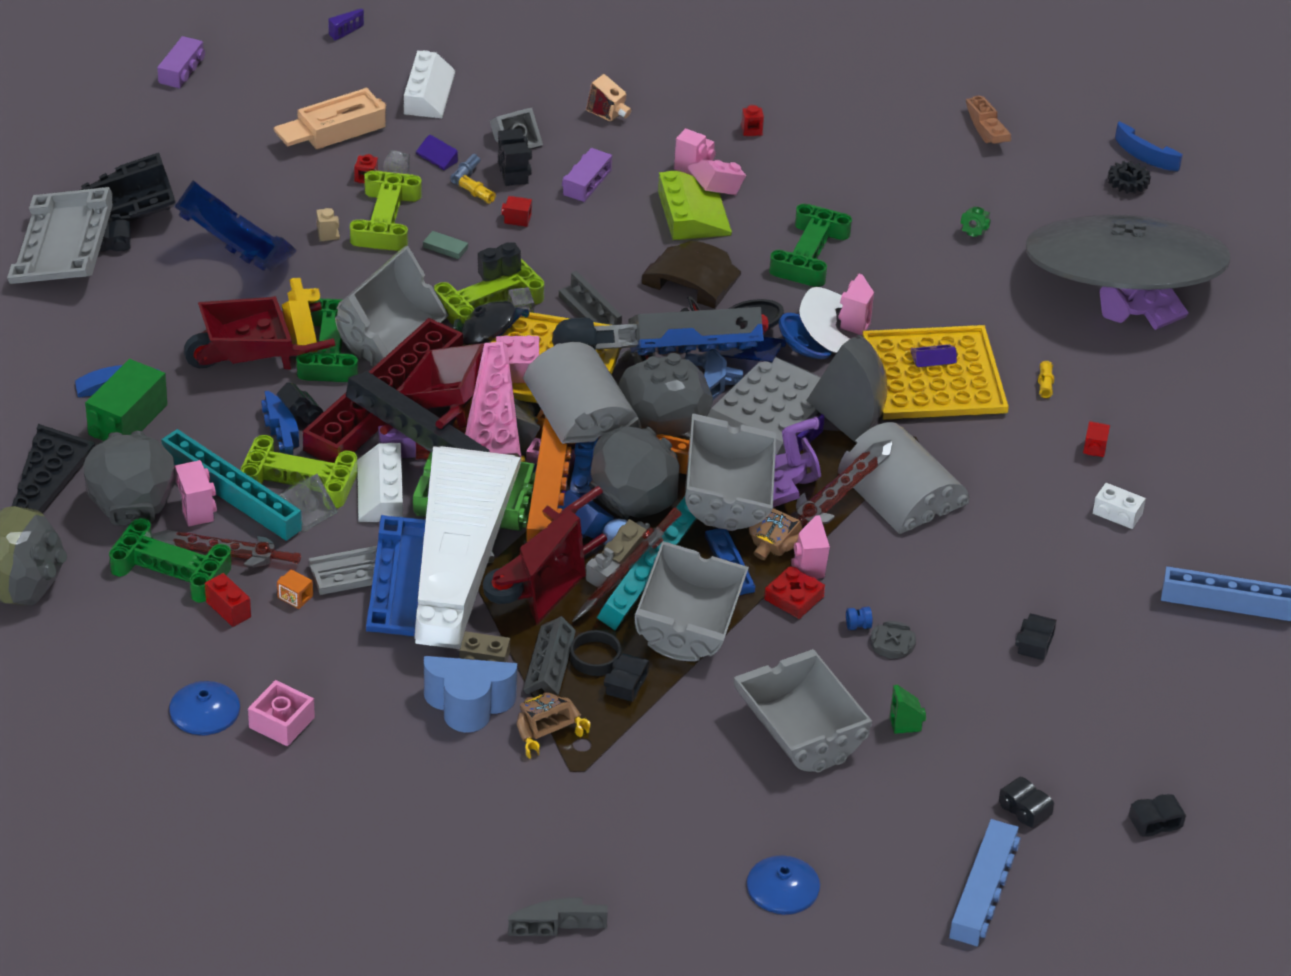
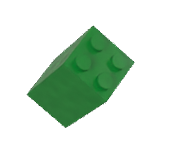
(126, 401)

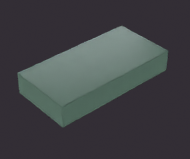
(445, 245)

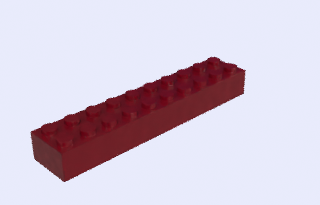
(347, 424)

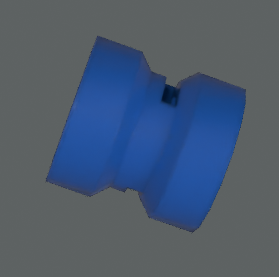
(859, 618)

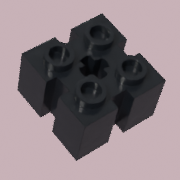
(514, 157)

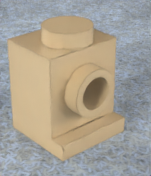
(327, 225)

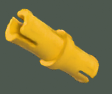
(477, 189)
(1046, 379)

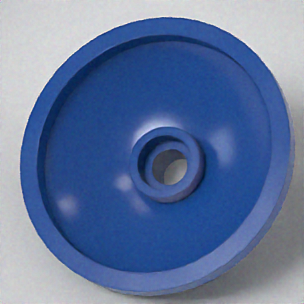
(799, 338)
(204, 708)
(783, 884)

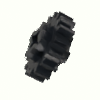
(1129, 177)

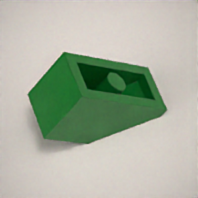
(905, 712)

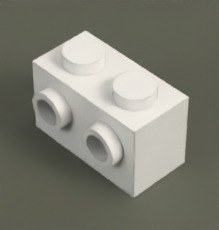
(1119, 505)

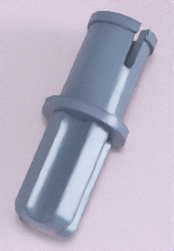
(465, 168)

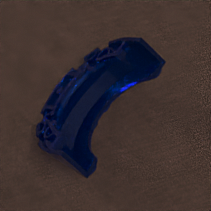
(237, 233)

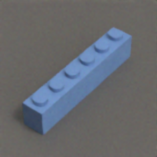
(1227, 593)
(984, 883)

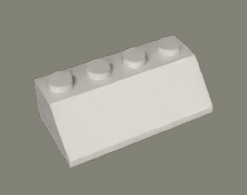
(428, 85)
(380, 483)

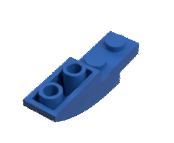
(280, 422)
(582, 467)

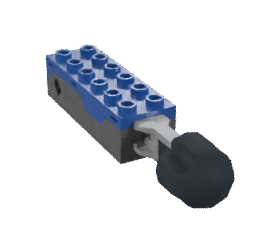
(670, 331)

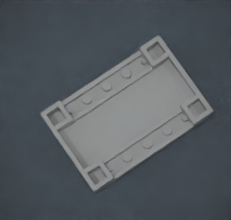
(63, 235)
(769, 399)

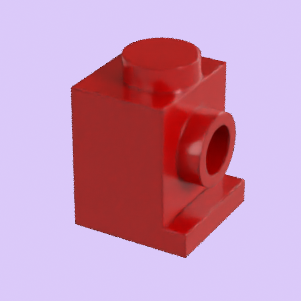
(752, 117)
(364, 163)

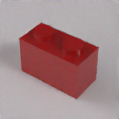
(228, 599)

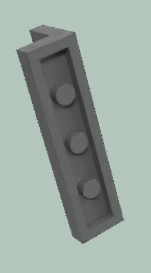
(589, 302)
(552, 661)

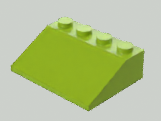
(690, 208)

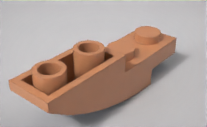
(985, 120)

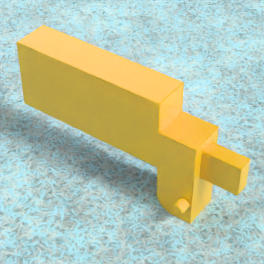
(297, 313)

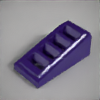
(337, 25)

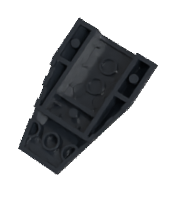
(137, 189)

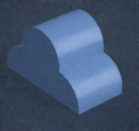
(469, 690)

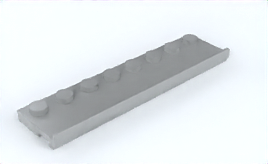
(346, 569)

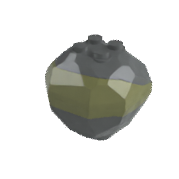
(28, 555)

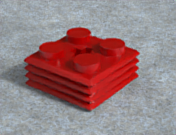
(794, 592)

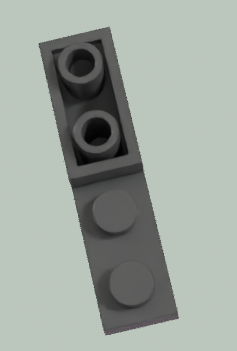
(548, 916)

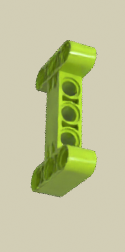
(390, 191)
(462, 302)
(268, 465)

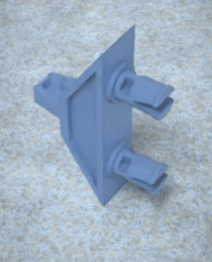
(716, 372)

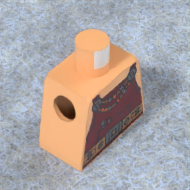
(607, 99)

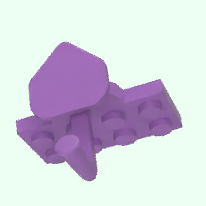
(1158, 305)
(791, 466)

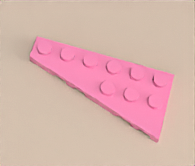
(492, 409)

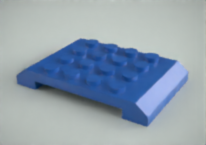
(396, 576)

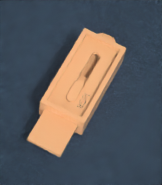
(335, 120)

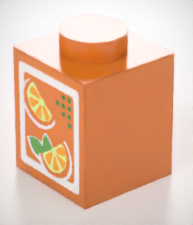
(294, 589)

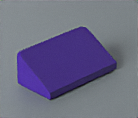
(437, 152)
(934, 355)
(810, 434)

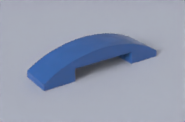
(1145, 151)
(91, 382)

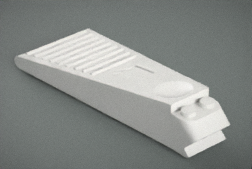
(461, 526)

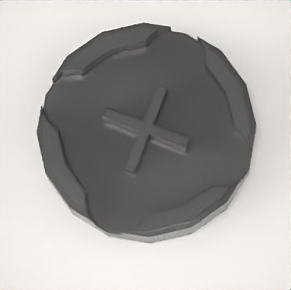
(893, 639)

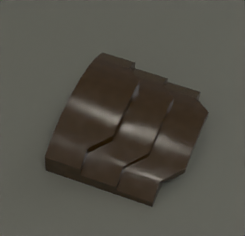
(697, 267)

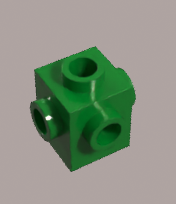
(981, 218)

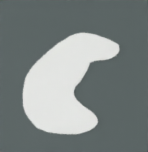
(820, 318)

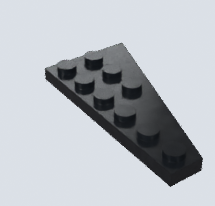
(50, 466)

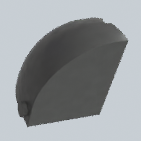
(852, 388)

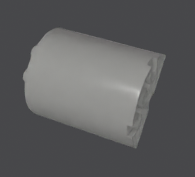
(387, 308)
(578, 393)
(729, 473)
(908, 483)
(688, 603)
(806, 710)

